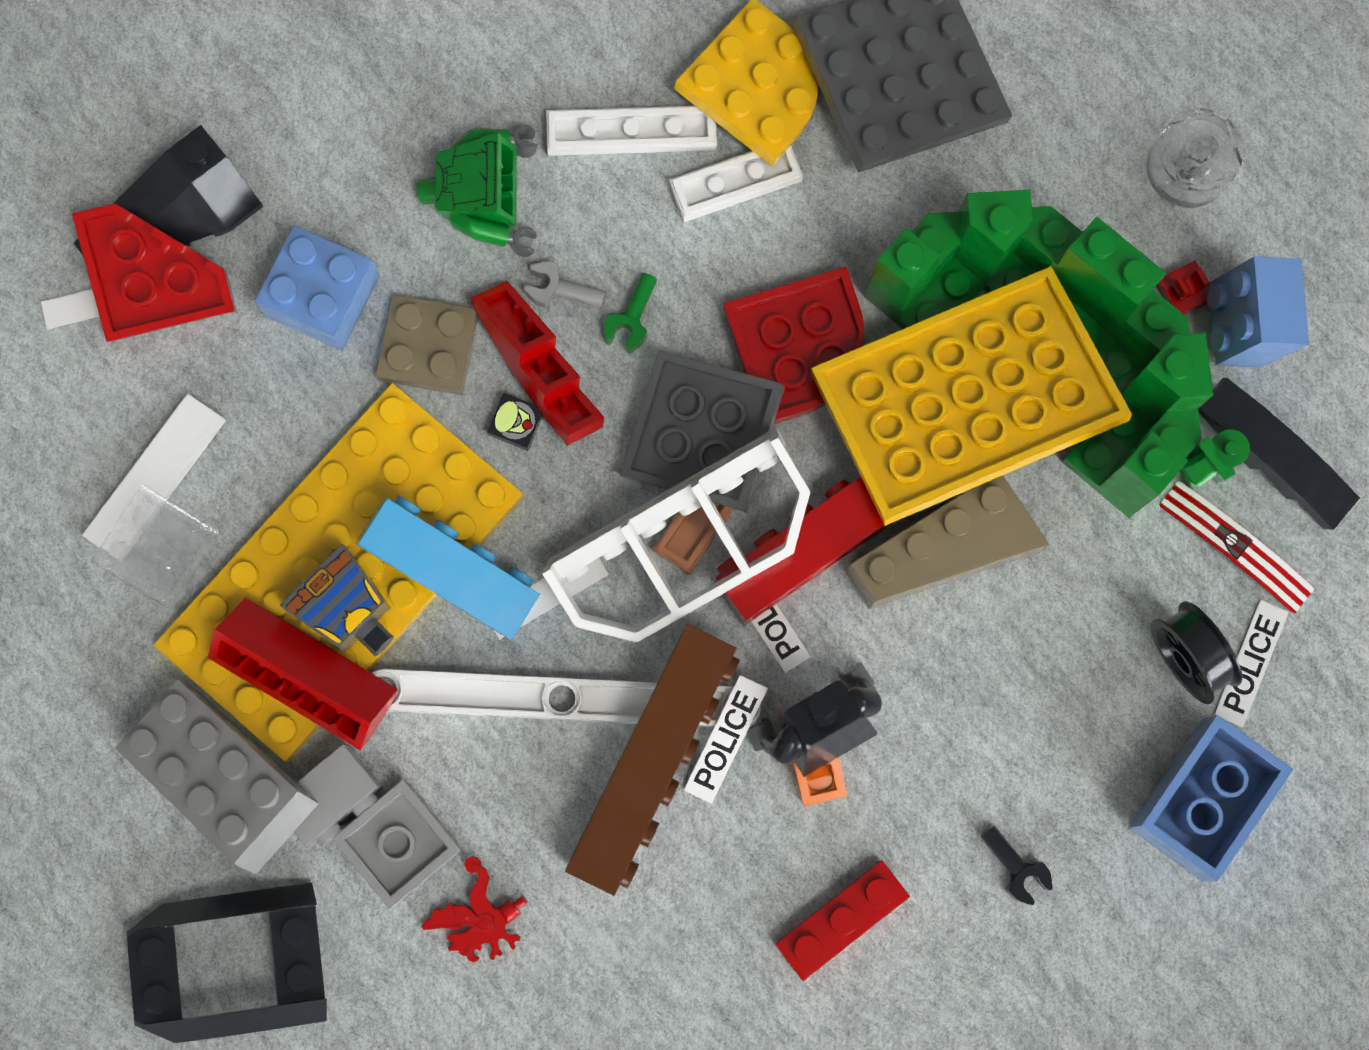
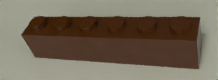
(651, 759)

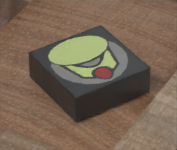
(515, 422)

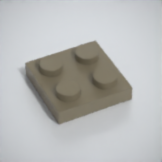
(427, 344)

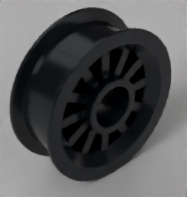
(1196, 652)

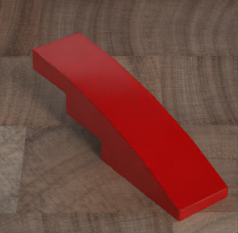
(536, 363)

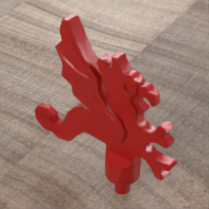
(486, 920)

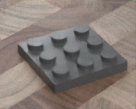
(694, 419)

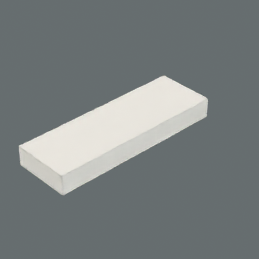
(732, 183)

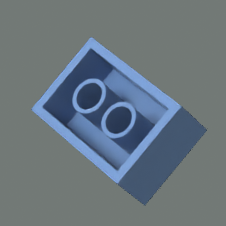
(1210, 798)

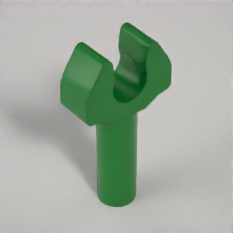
(631, 316)

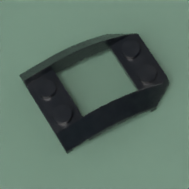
(294, 957)

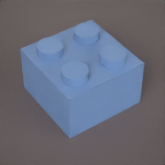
(317, 288)
(1258, 312)

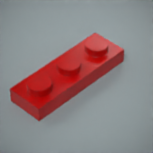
(842, 920)

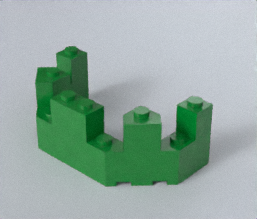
(1111, 287)

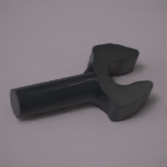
(1017, 867)

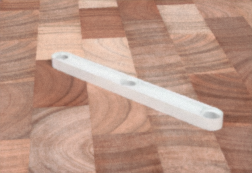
(525, 696)

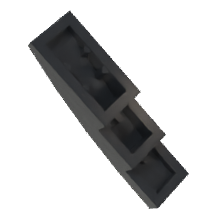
(1280, 454)

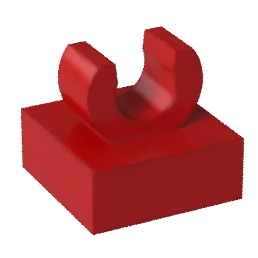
(1185, 287)

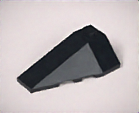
(191, 191)

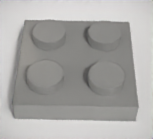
(397, 844)

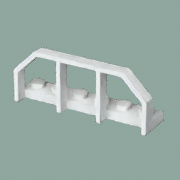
(649, 520)

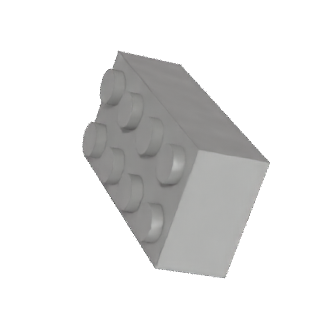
(216, 777)

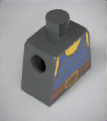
(341, 604)

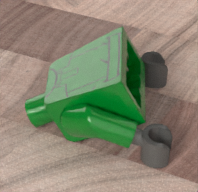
(479, 185)

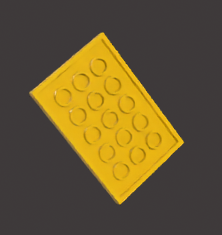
(969, 395)

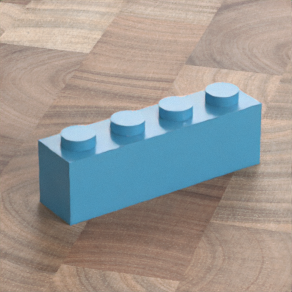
(447, 567)

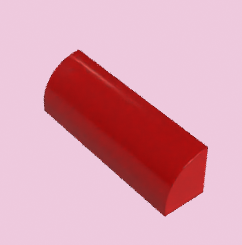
(301, 673)

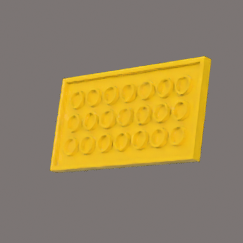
(383, 455)

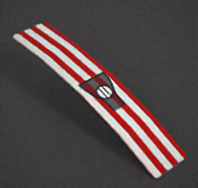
(1237, 545)

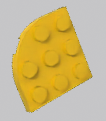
(754, 82)

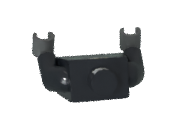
(823, 723)

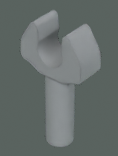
(560, 288)

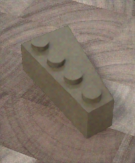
(959, 539)

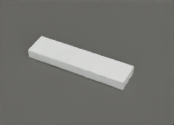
(629, 130)
(162, 463)

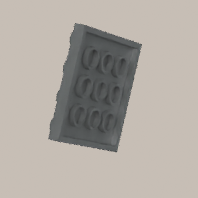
(900, 75)

